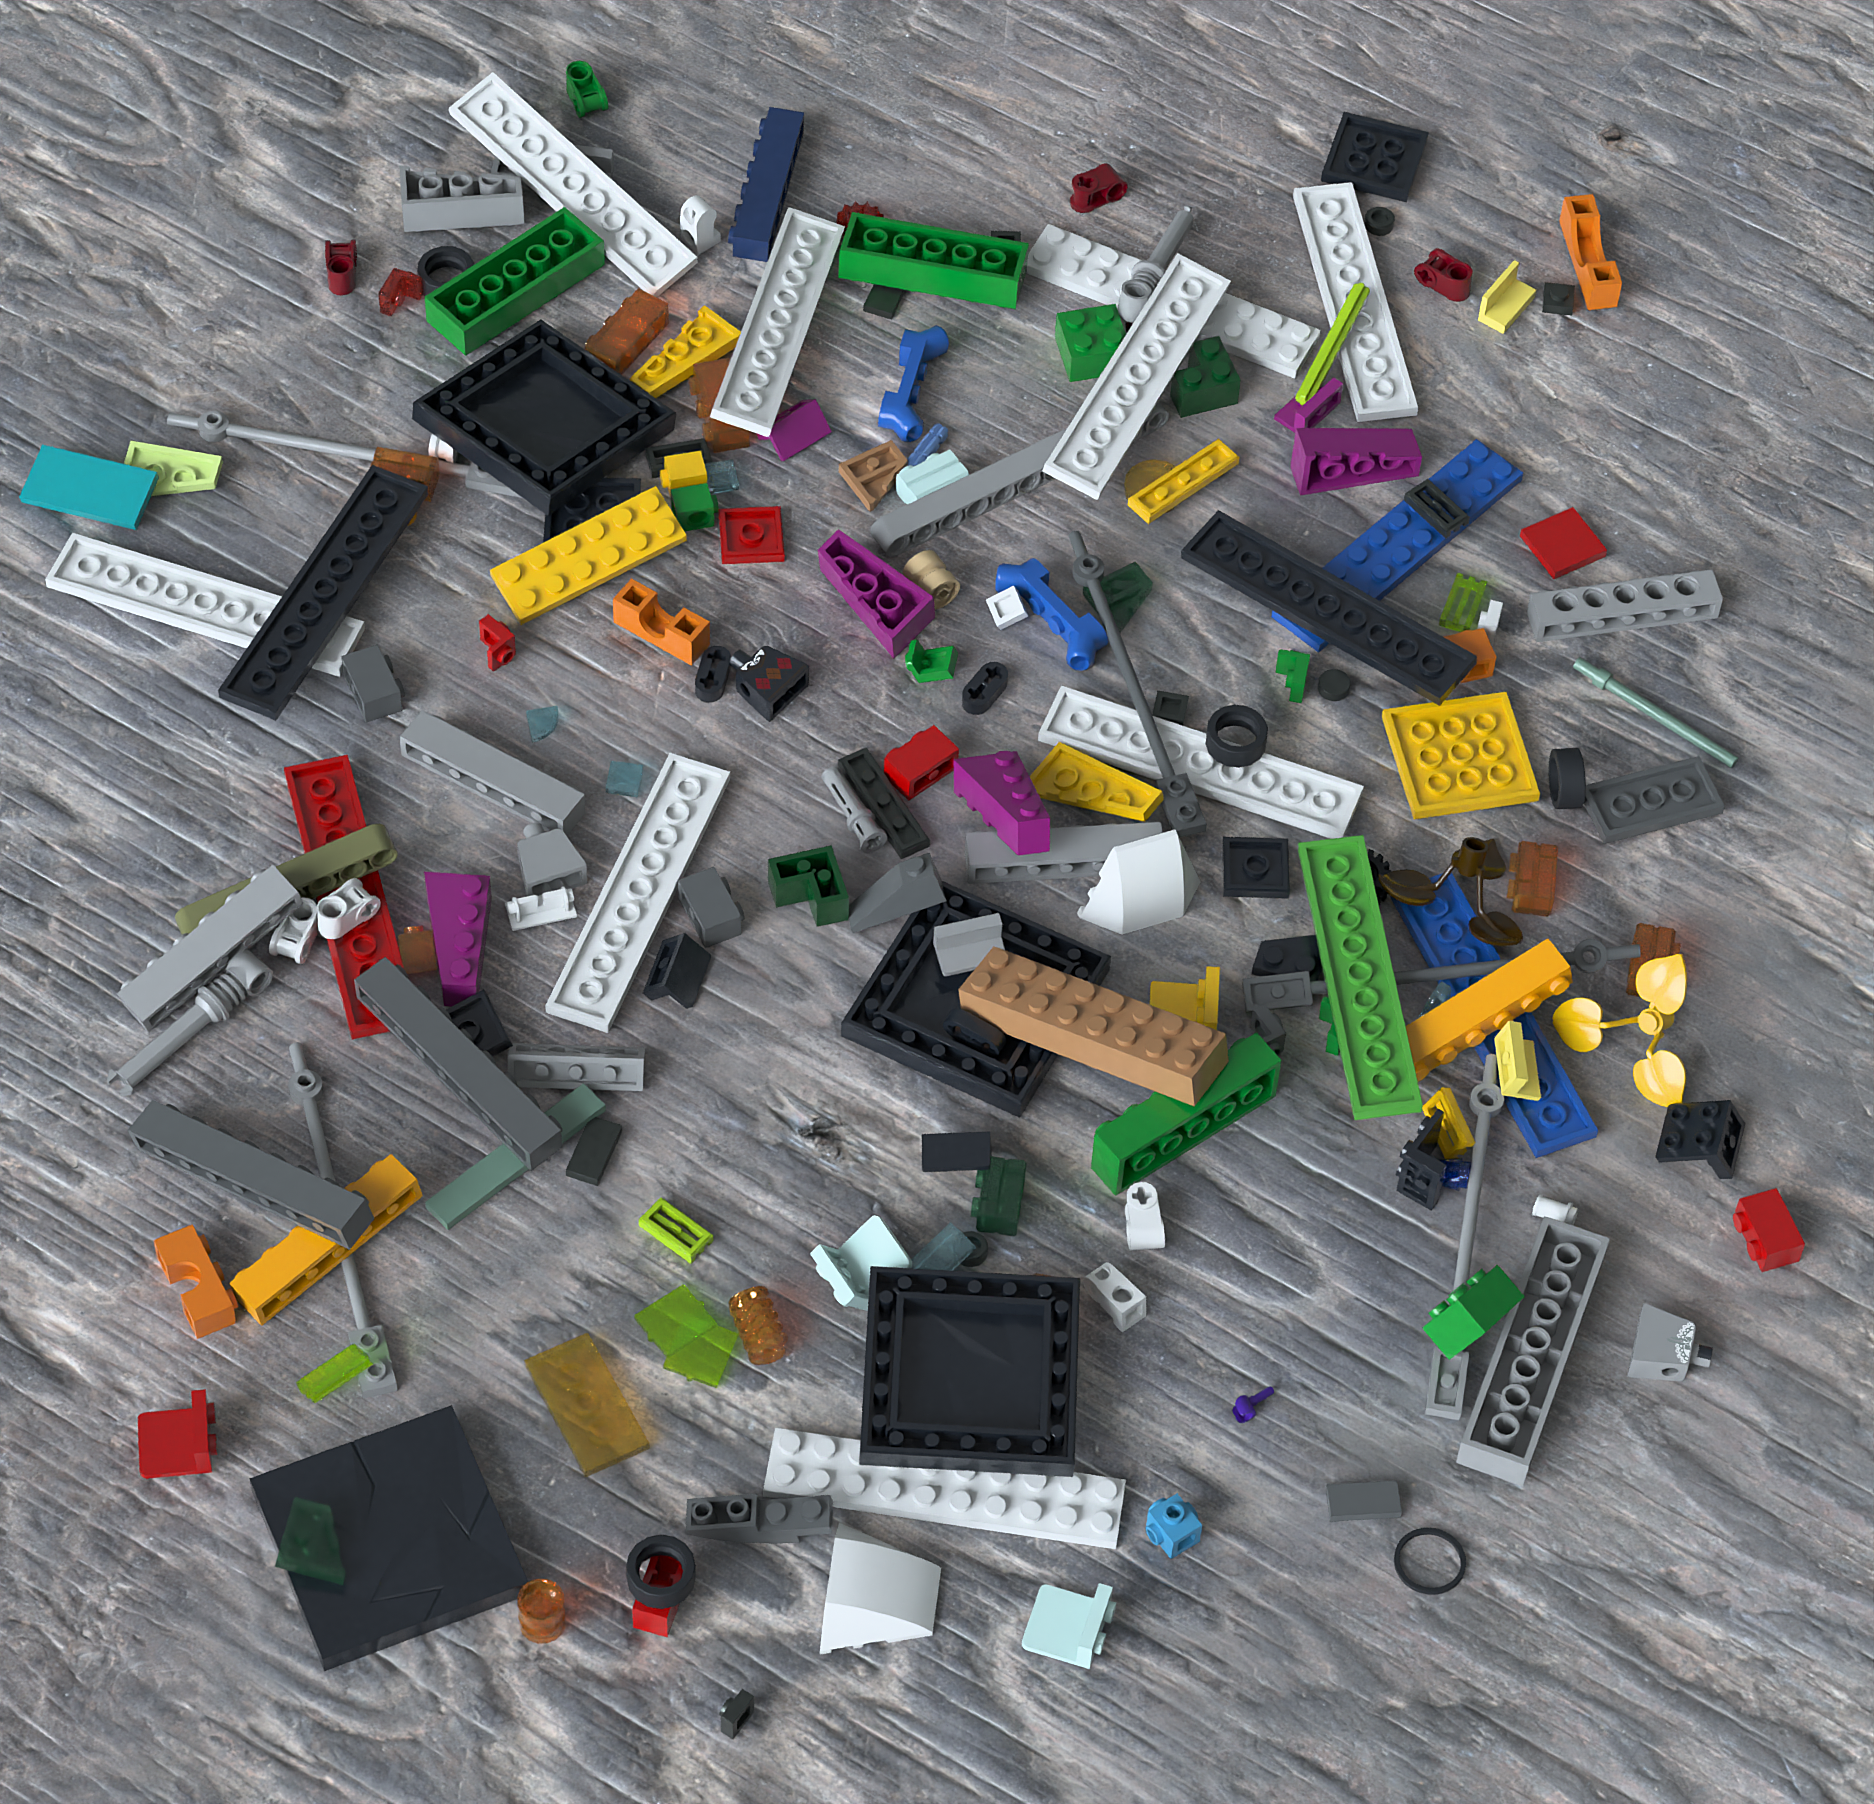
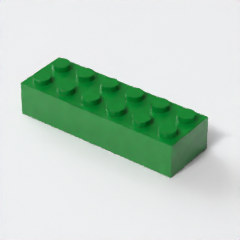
(933, 260)
(514, 281)
(1167, 1128)

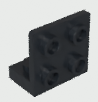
(1702, 1132)
(1420, 1171)

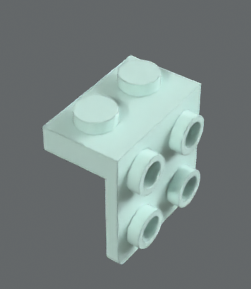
(850, 1264)
(1069, 1624)

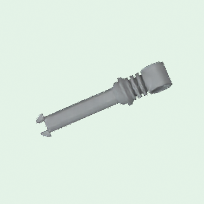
(1149, 272)
(243, 977)

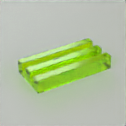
(1469, 585)
(334, 1373)

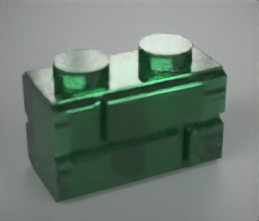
(1000, 1196)

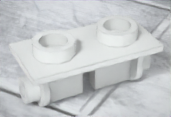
(541, 909)

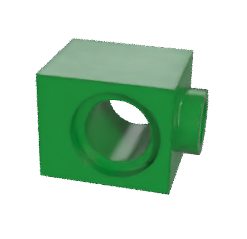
(694, 506)

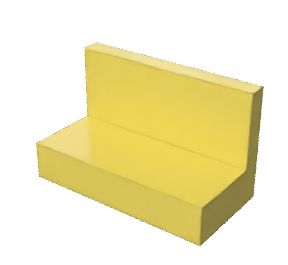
(1505, 300)
(1517, 1063)

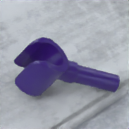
(1244, 1407)

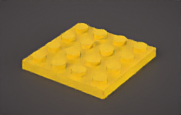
(1460, 755)

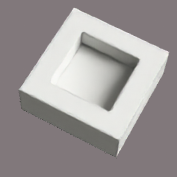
(1007, 607)
(1490, 620)

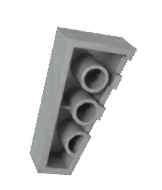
(459, 200)

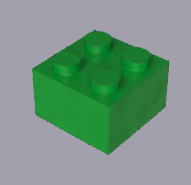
(1088, 340)
(1471, 1310)

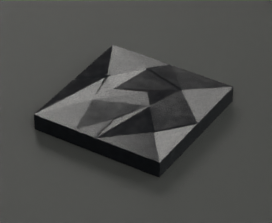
(544, 416)
(910, 999)
(970, 1371)
(410, 1533)

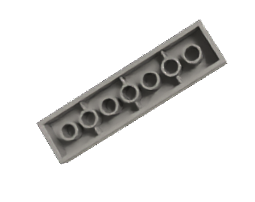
(1533, 1351)

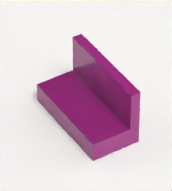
(1314, 410)
(797, 428)

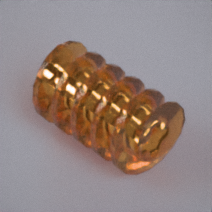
(758, 1325)

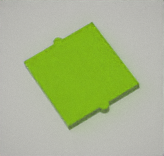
(665, 1315)
(700, 1350)

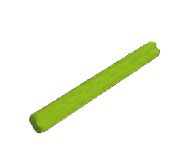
(1333, 343)

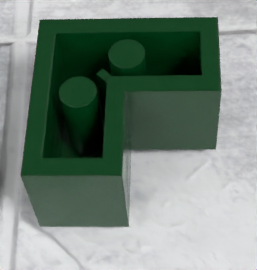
(1207, 382)
(811, 878)

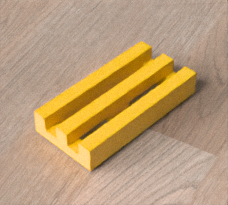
(1452, 1122)

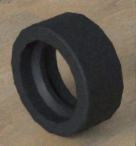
(438, 258)
(1236, 755)
(1567, 778)
(666, 1596)

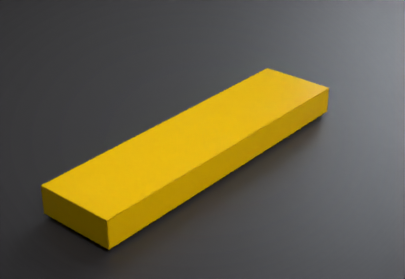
(1183, 481)

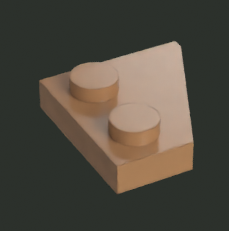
(873, 472)

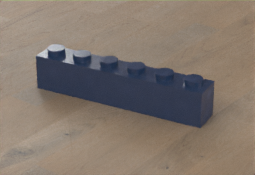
(767, 184)

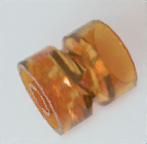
(541, 1611)

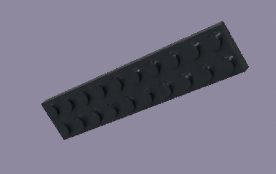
(323, 593)
(1329, 607)

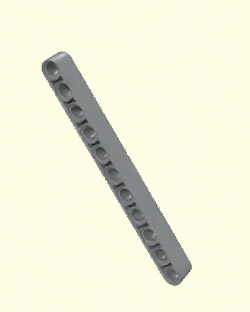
(977, 494)

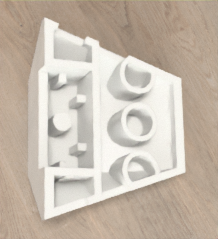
(1142, 885)
(876, 1593)

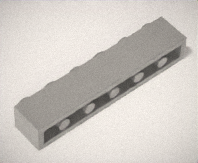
(492, 773)
(1072, 853)
(209, 947)

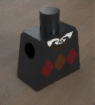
(769, 679)

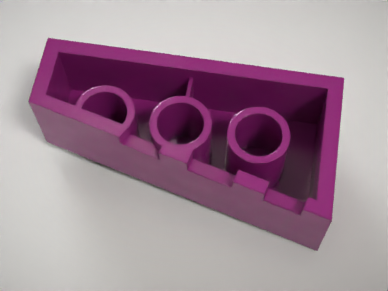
(1352, 457)
(876, 592)
(1006, 798)
(459, 925)

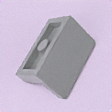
(966, 943)

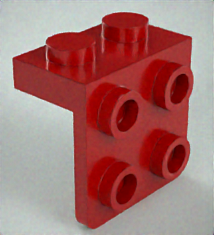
(177, 1439)

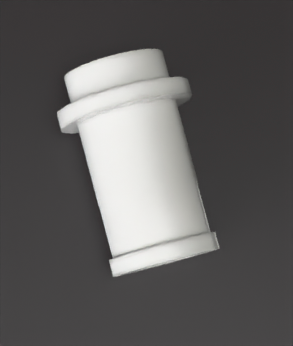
(1555, 1210)

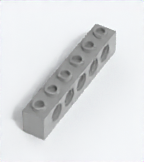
(1624, 605)

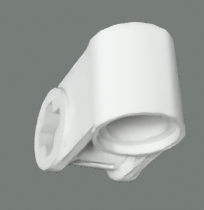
(345, 909)
(296, 936)
(1143, 1220)

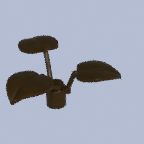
(1472, 859)

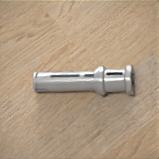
(859, 819)

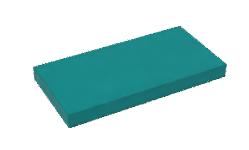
(89, 487)

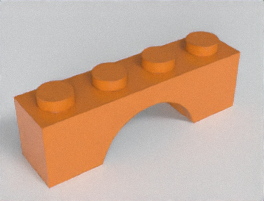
(1581, 230)

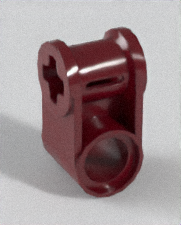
(1098, 185)
(341, 266)
(1446, 274)

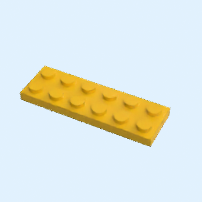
(588, 555)

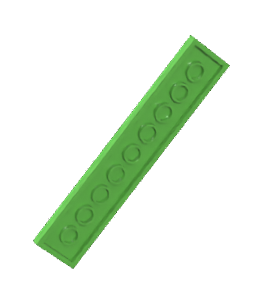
(1359, 978)

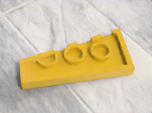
(699, 342)
(1090, 784)

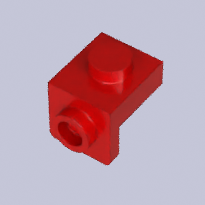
(499, 640)

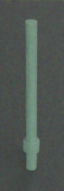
(1604, 680)

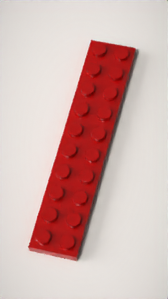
(326, 810)

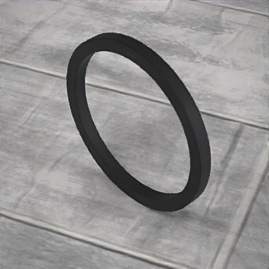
(1427, 1590)

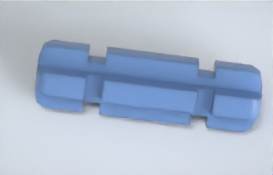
(929, 444)

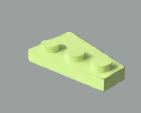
(177, 468)

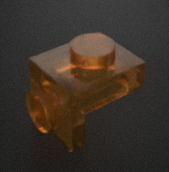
(417, 950)

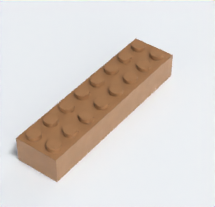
(1095, 1025)

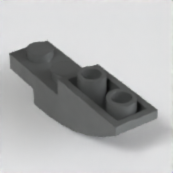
(759, 1521)

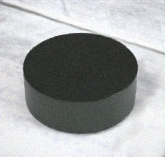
(1379, 221)
(1334, 685)
(980, 1254)

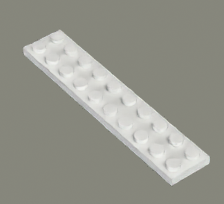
(571, 180)
(1340, 259)
(777, 322)
(1241, 325)
(1136, 376)
(179, 596)
(1265, 788)
(637, 893)
(1048, 1507)

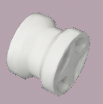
(440, 449)

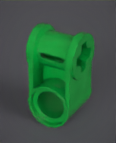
(584, 89)

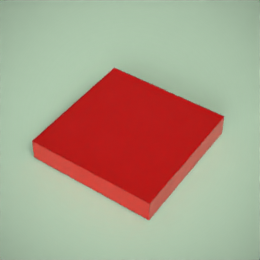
(751, 535)
(1563, 543)

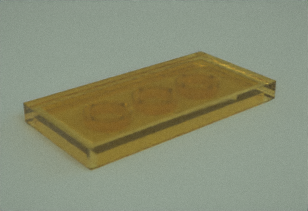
(586, 1404)

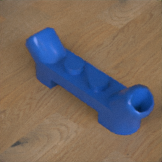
(896, 408)
(1082, 634)

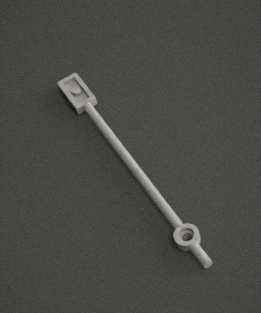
(215, 427)
(1446, 1375)
(380, 1376)

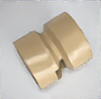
(931, 575)

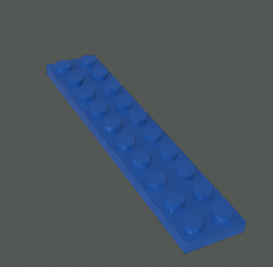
(1406, 540)
(1445, 940)

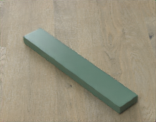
(503, 1167)

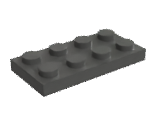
(1652, 800)

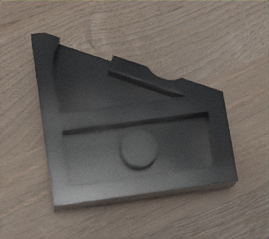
(1288, 956)

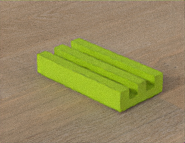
(666, 1238)

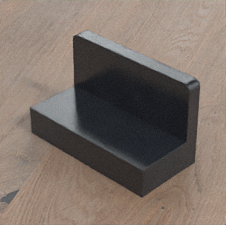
(678, 970)
(956, 1151)

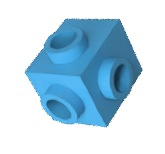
(1173, 1525)

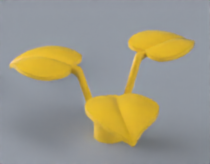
(1664, 985)

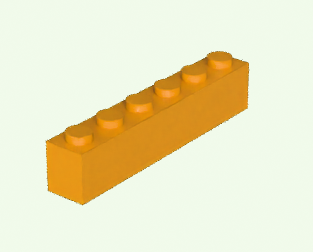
(1487, 1006)
(306, 1257)

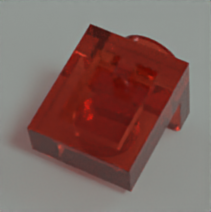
(396, 288)

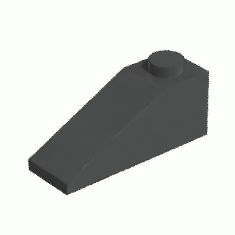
(899, 892)

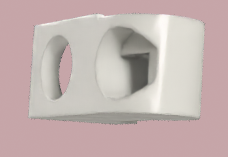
(698, 222)
(1116, 1295)

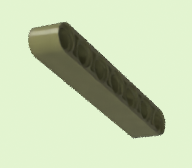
(313, 871)

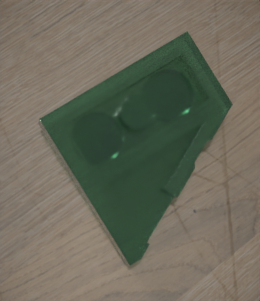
(1124, 592)
(310, 1543)

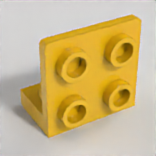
(1190, 1001)

